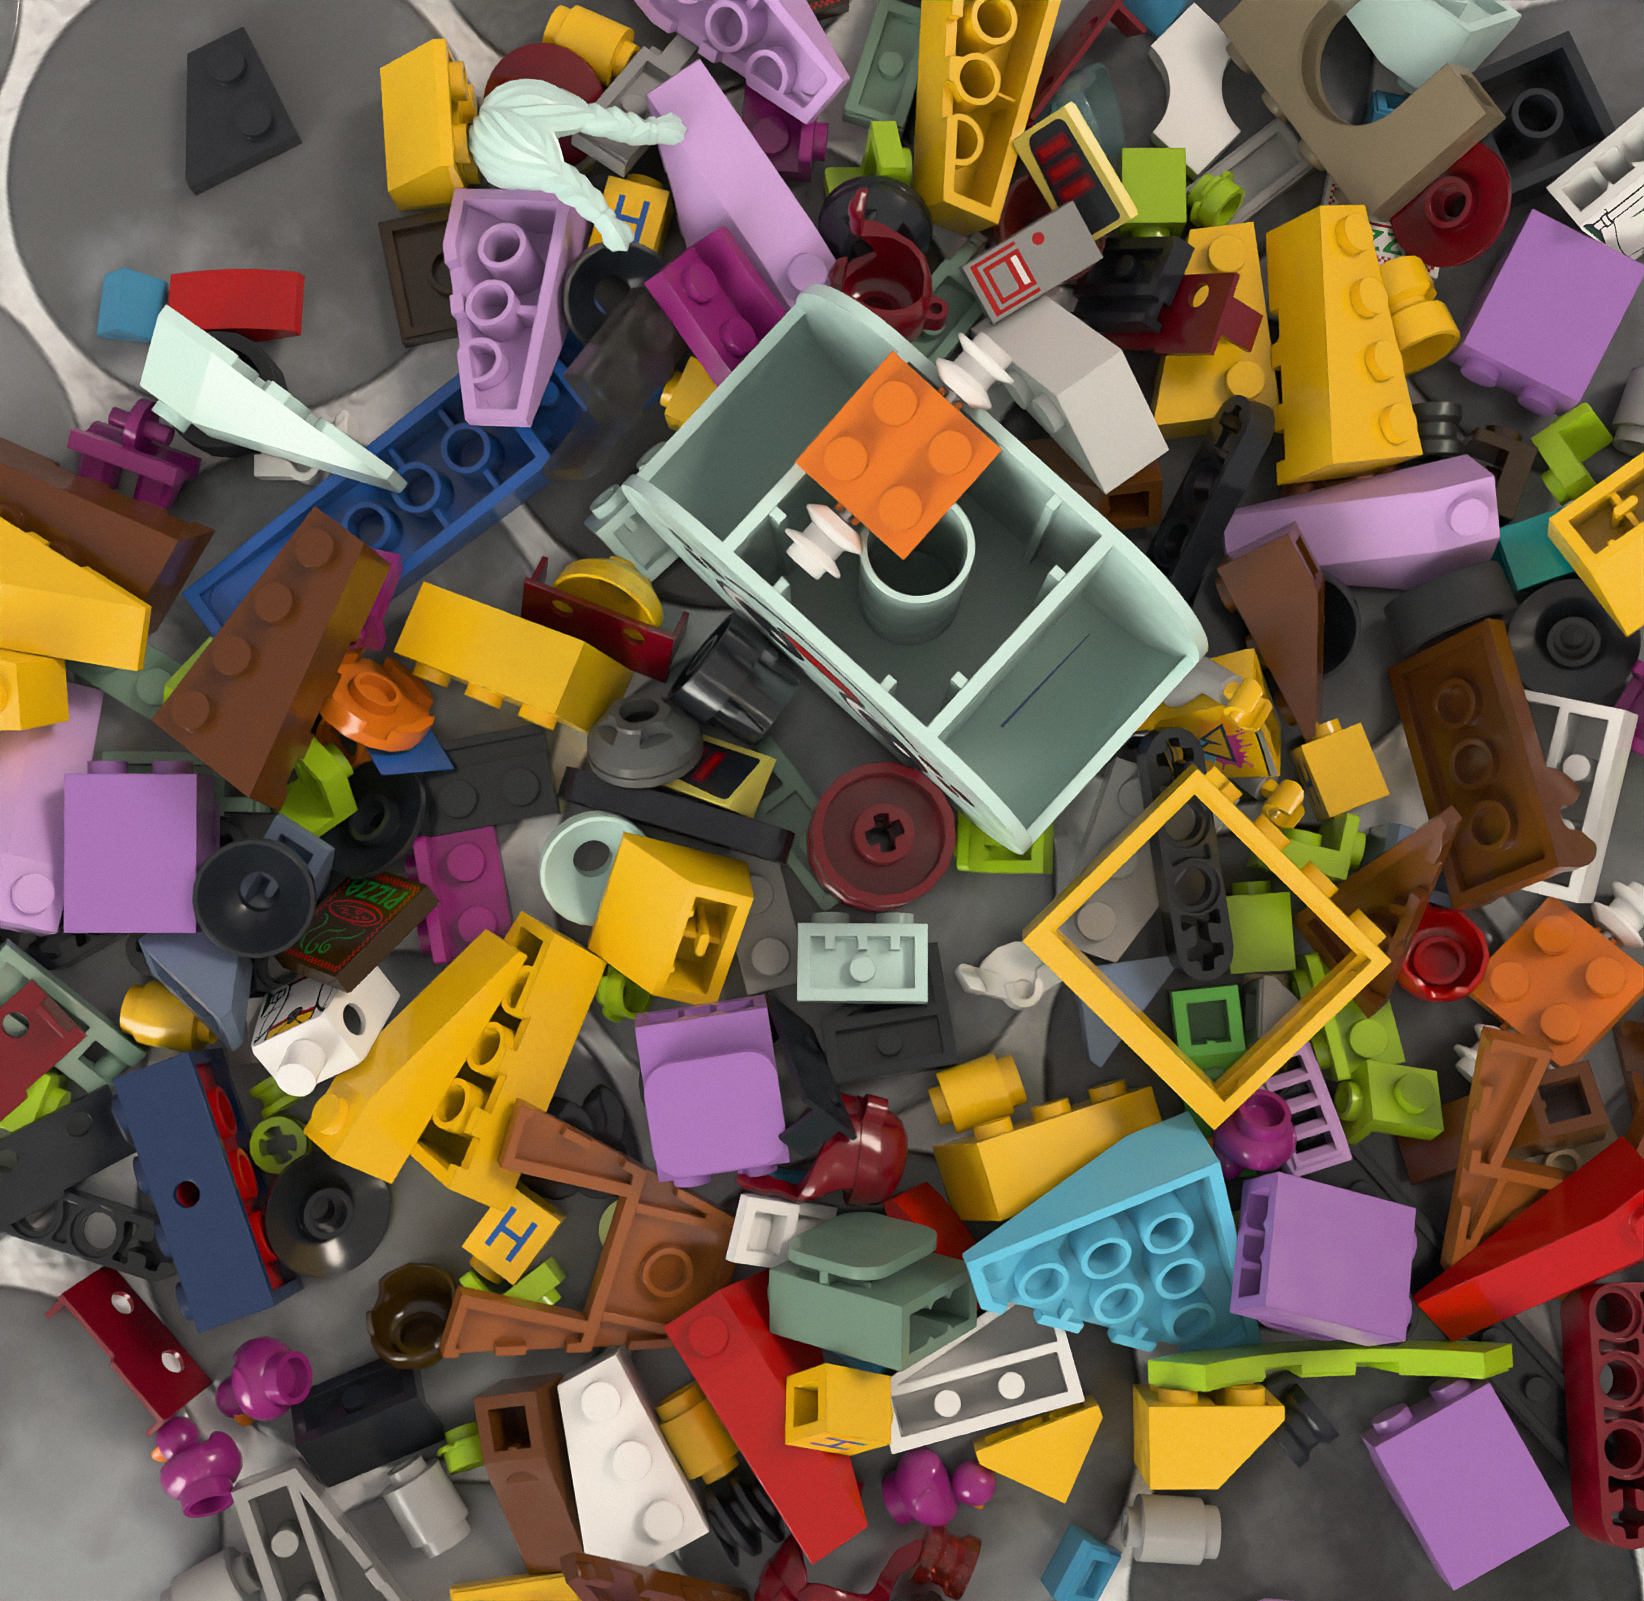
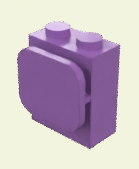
(1546, 315)
(136, 846)
(711, 1090)
(1323, 1261)
(1463, 1478)

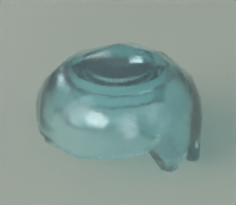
(1098, 104)

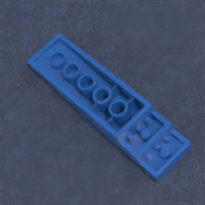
(456, 489)

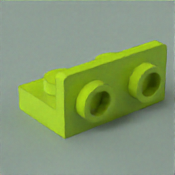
(1332, 850)
(1349, 1035)

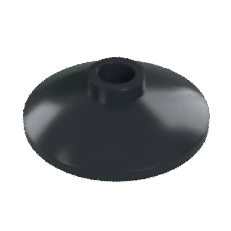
(1566, 670)
(384, 825)
(344, 1234)

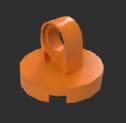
(375, 708)

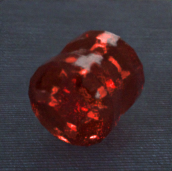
(946, 1561)

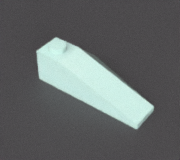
(1424, 35)
(223, 396)

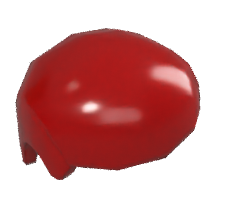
(1444, 957)

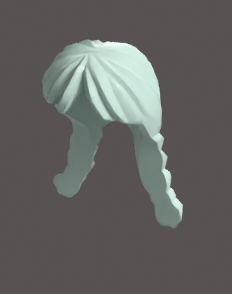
(520, 149)

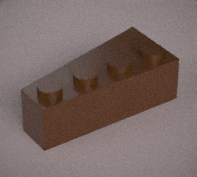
(101, 528)
(276, 659)

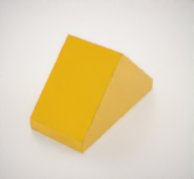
(1044, 1448)

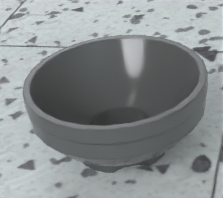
(644, 751)

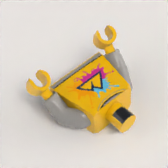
(1238, 729)

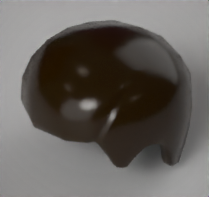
(411, 1315)

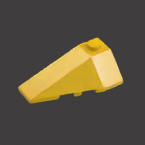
(65, 608)
(387, 1100)

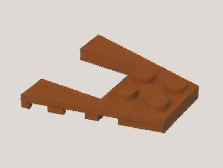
(1487, 1184)
(655, 1265)

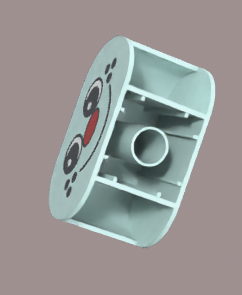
(959, 629)

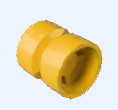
(1421, 325)

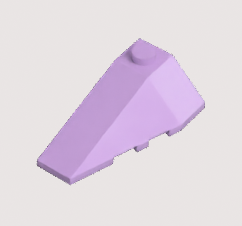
(765, 41)
(728, 181)
(507, 283)
(1387, 526)
(33, 811)

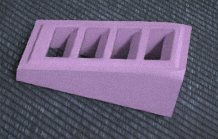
(1328, 1123)

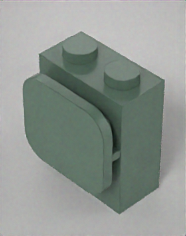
(871, 1290)

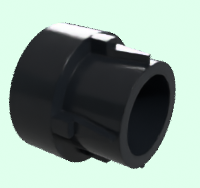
(735, 681)

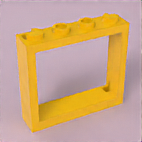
(1210, 1099)

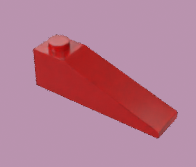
(1555, 1246)
(744, 1378)

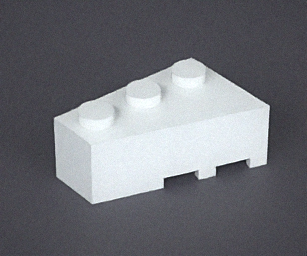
(1077, 390)
(1593, 750)
(984, 1379)
(623, 1472)

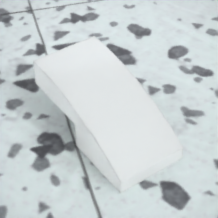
(767, 1224)

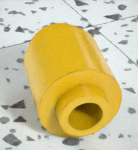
(597, 39)
(162, 1020)
(977, 1092)
(696, 1434)

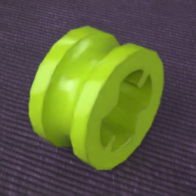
(273, 1097)
(262, 1133)

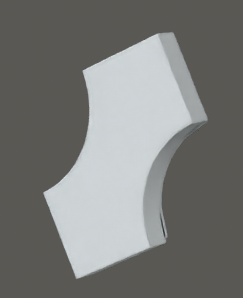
(1192, 65)

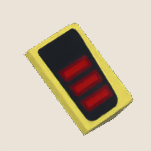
(1073, 167)
(726, 777)

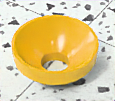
(592, 579)

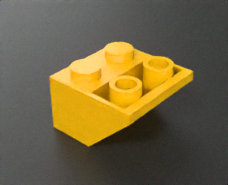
(428, 127)
(1605, 542)
(672, 917)
(1199, 1436)

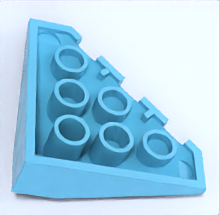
(1126, 1245)

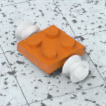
(898, 455)
(1564, 976)

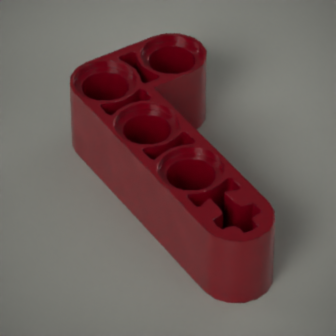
(1596, 1414)

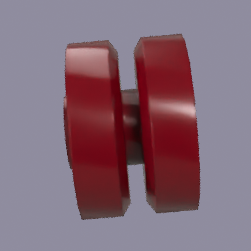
(907, 810)

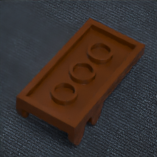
(1483, 757)

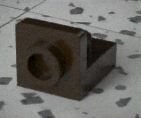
(1511, 464)

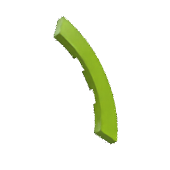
(1247, 1363)

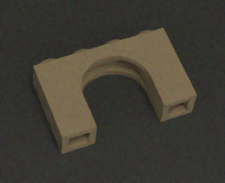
(1373, 162)

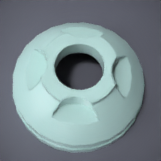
(567, 888)

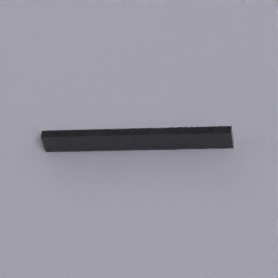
(1536, 1381)

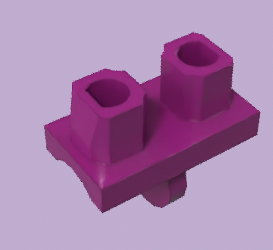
(137, 444)

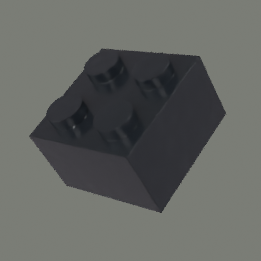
(1549, 114)

